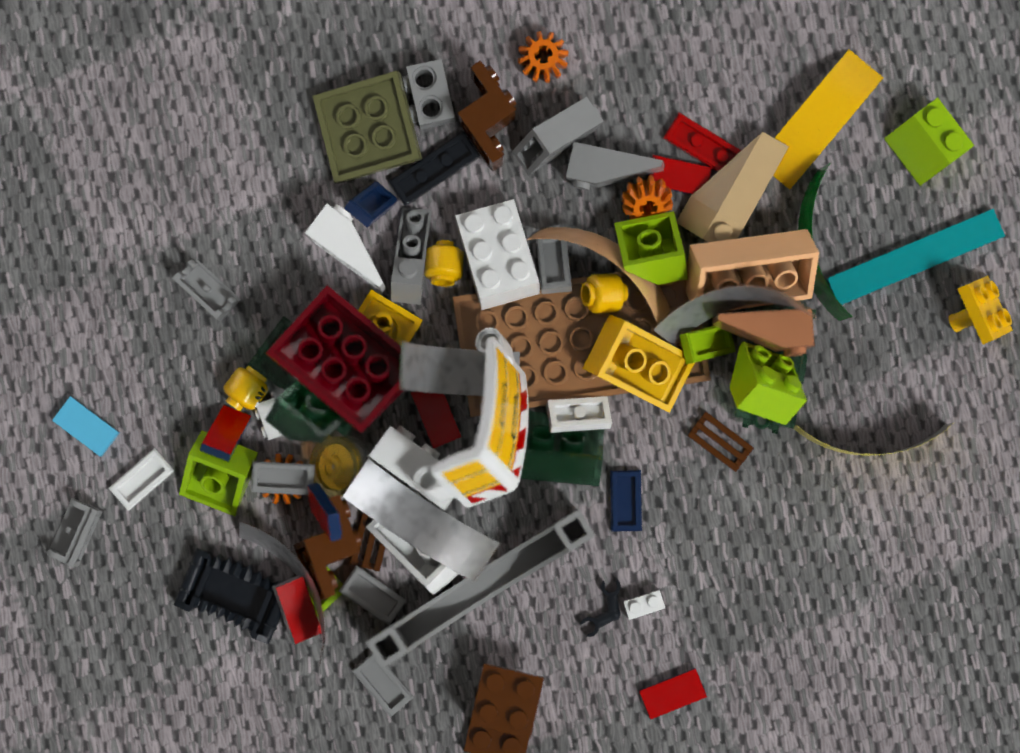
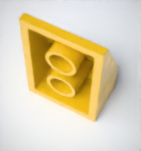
(638, 363)

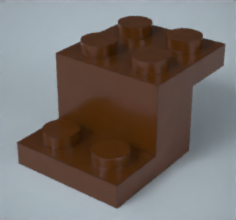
(488, 115)
(320, 551)
(503, 711)

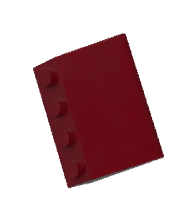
(341, 359)

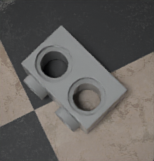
(436, 93)

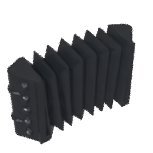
(231, 592)

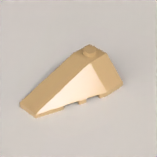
(728, 198)

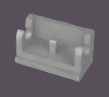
(207, 289)
(74, 533)

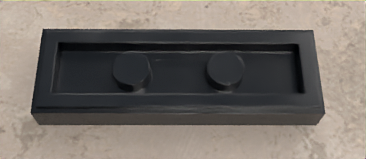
(434, 168)

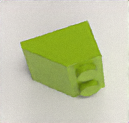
(928, 141)
(652, 248)
(217, 481)

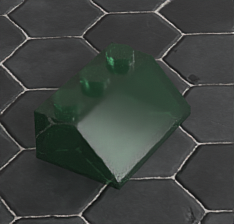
(303, 416)
(562, 456)

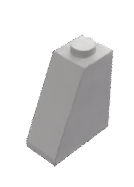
(557, 135)

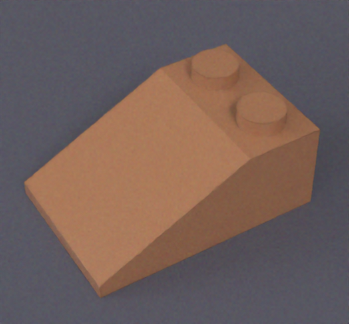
(775, 330)

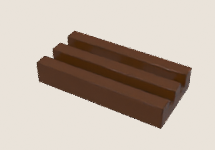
(740, 457)
(365, 563)

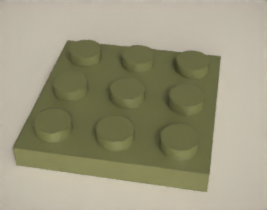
(367, 127)

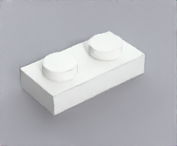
(578, 414)

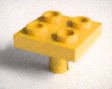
(982, 311)
(390, 317)

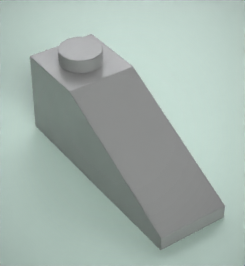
(603, 166)

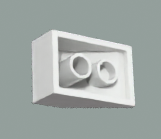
(338, 237)
(425, 569)

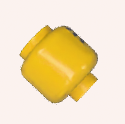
(444, 263)
(604, 293)
(245, 388)

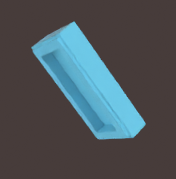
(85, 426)

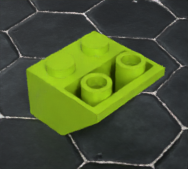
(766, 384)

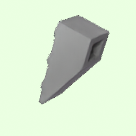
(410, 256)

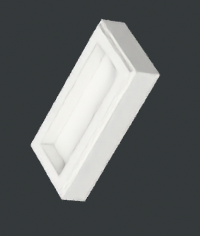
(141, 479)

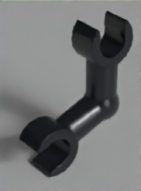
(612, 613)

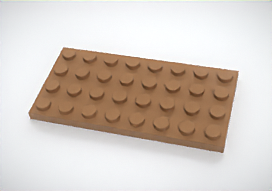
(558, 335)

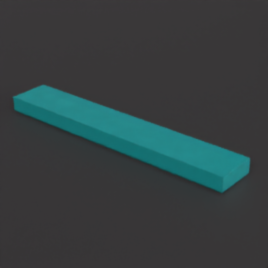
(916, 257)

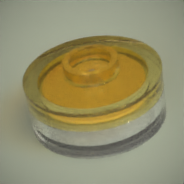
(338, 463)

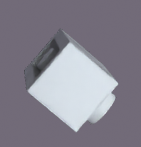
(261, 413)
(644, 604)

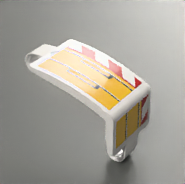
(499, 451)

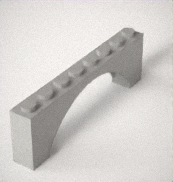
(467, 595)

